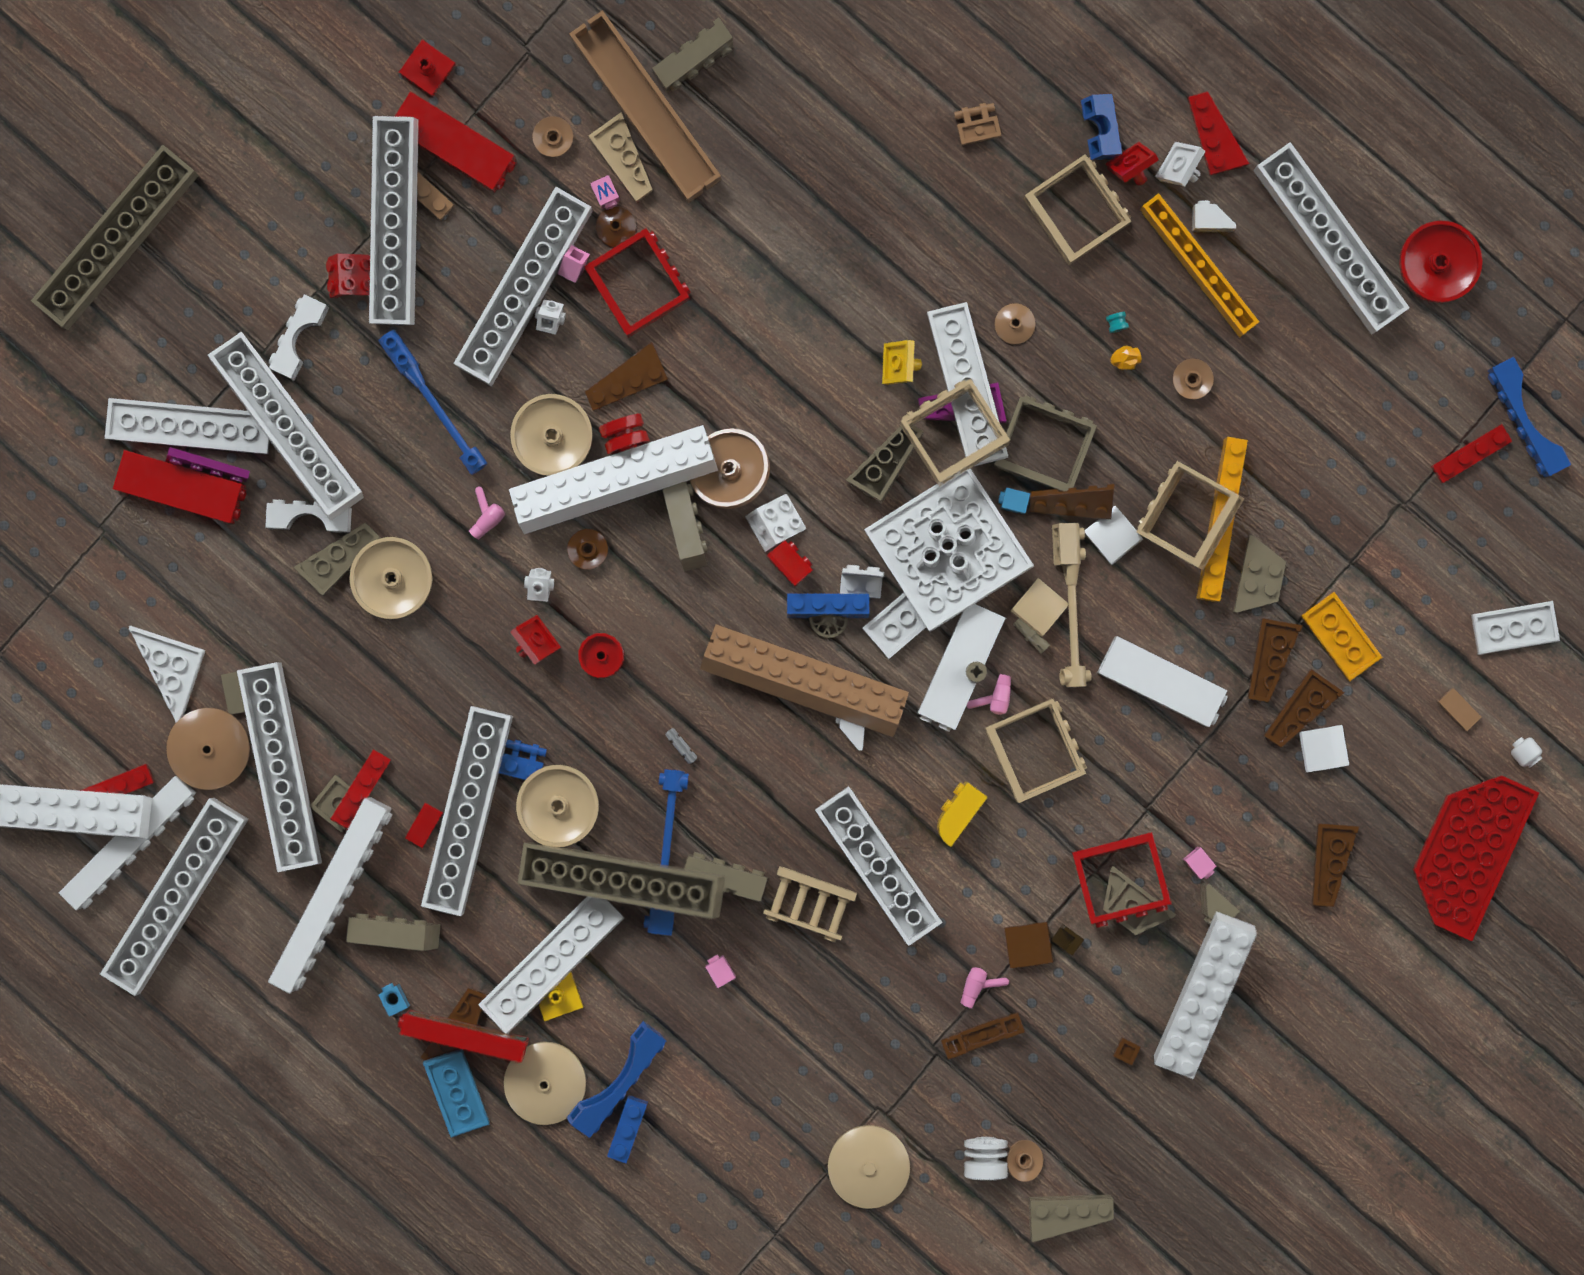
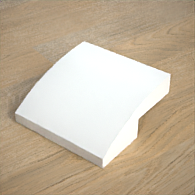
(1113, 536)
(1324, 748)

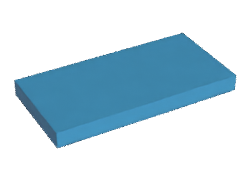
(456, 1092)

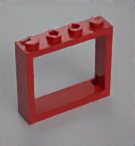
(671, 271)
(1122, 915)

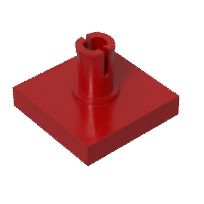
(427, 68)
(1132, 163)
(535, 640)

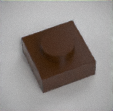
(1126, 1051)

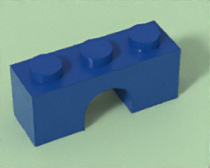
(1102, 111)
(627, 1129)

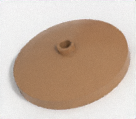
(750, 466)
(222, 734)

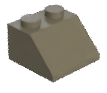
(1213, 901)

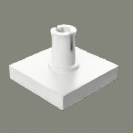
(1181, 164)

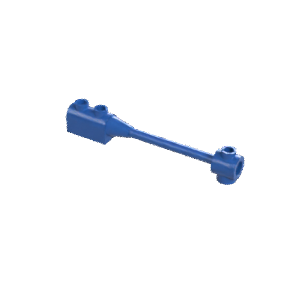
(408, 367)
(661, 920)

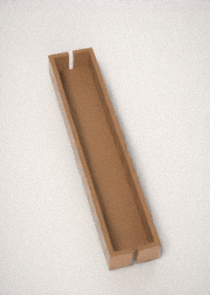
(645, 107)
(804, 680)

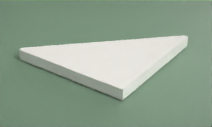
(172, 667)

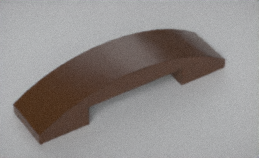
(982, 1035)

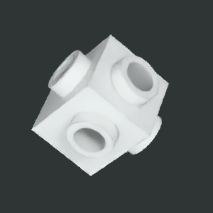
(549, 316)
(539, 584)

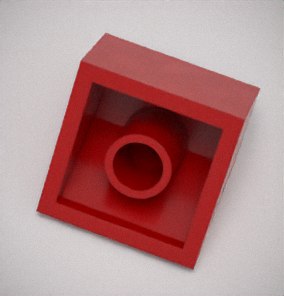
(789, 563)

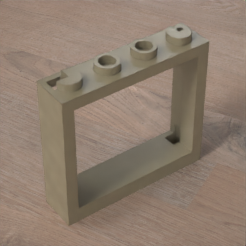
(1064, 416)

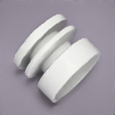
(985, 1154)

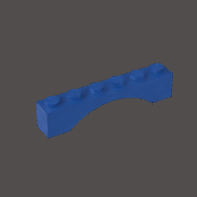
(1508, 381)
(591, 1112)

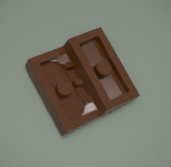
(1029, 944)

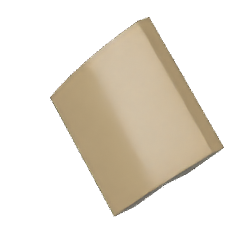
(1039, 607)

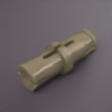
(1032, 636)

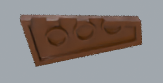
(631, 377)
(1088, 502)
(1271, 655)
(1303, 706)
(1331, 859)
(465, 1011)

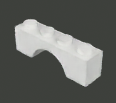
(308, 313)
(283, 516)

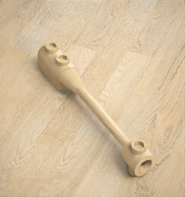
(1069, 555)

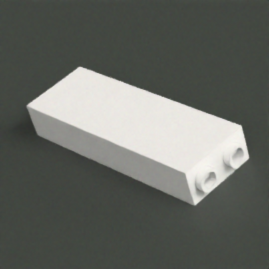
(1162, 682)
(950, 686)

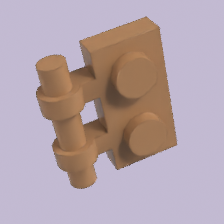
(980, 129)

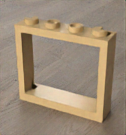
(1101, 184)
(943, 399)
(1218, 529)
(1071, 746)

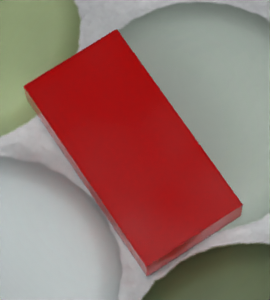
(424, 825)

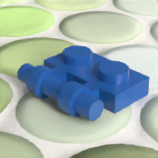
(518, 766)

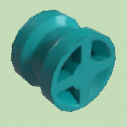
(1117, 322)

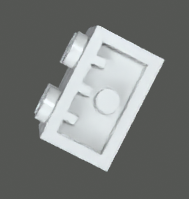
(775, 522)
(861, 581)

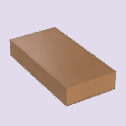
(1459, 709)

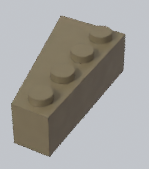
(694, 56)
(883, 467)
(684, 526)
(737, 880)
(393, 933)
(1063, 1214)

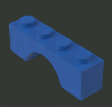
(828, 604)

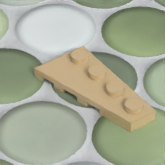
(619, 151)

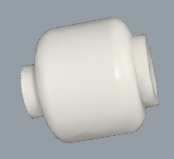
(1526, 752)

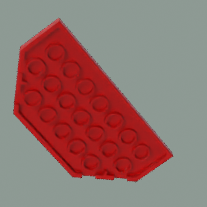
(1470, 851)

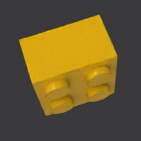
(959, 812)

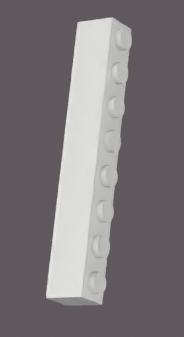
(122, 850)

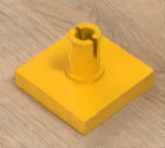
(899, 362)
(561, 999)

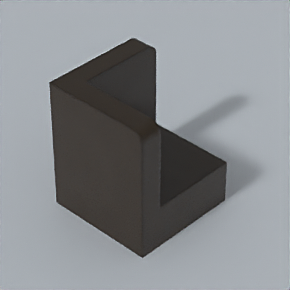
(1067, 939)

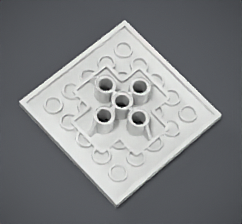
(937, 586)

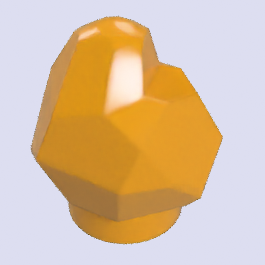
(1126, 358)

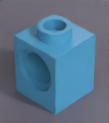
(1014, 500)
(391, 1008)

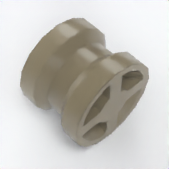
(976, 671)

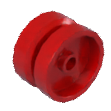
(623, 432)
(596, 644)

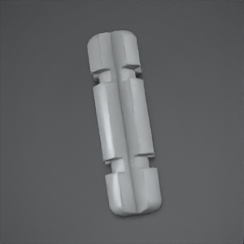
(681, 745)

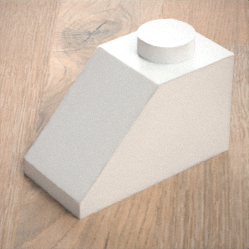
(1210, 218)
(853, 731)

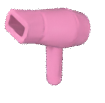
(490, 515)
(999, 700)
(976, 982)

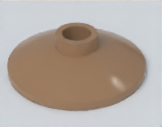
(552, 126)
(1010, 333)
(1202, 375)
(1031, 1164)

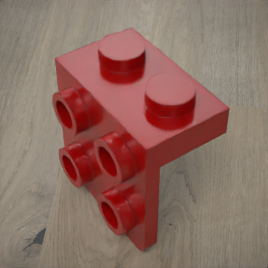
(348, 275)

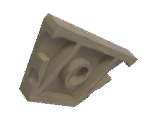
(1259, 577)
(1125, 894)

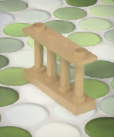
(825, 889)

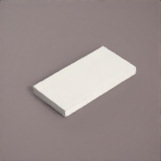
(1515, 627)

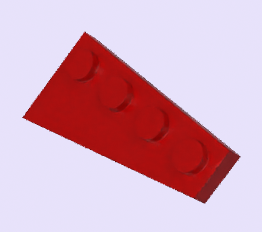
(1215, 137)

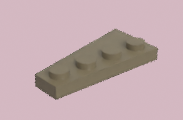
(334, 561)

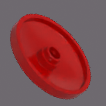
(1440, 261)

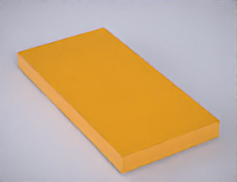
(1341, 636)

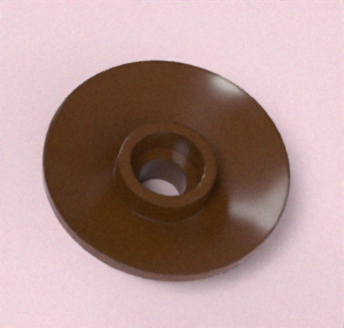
(611, 236)
(585, 538)

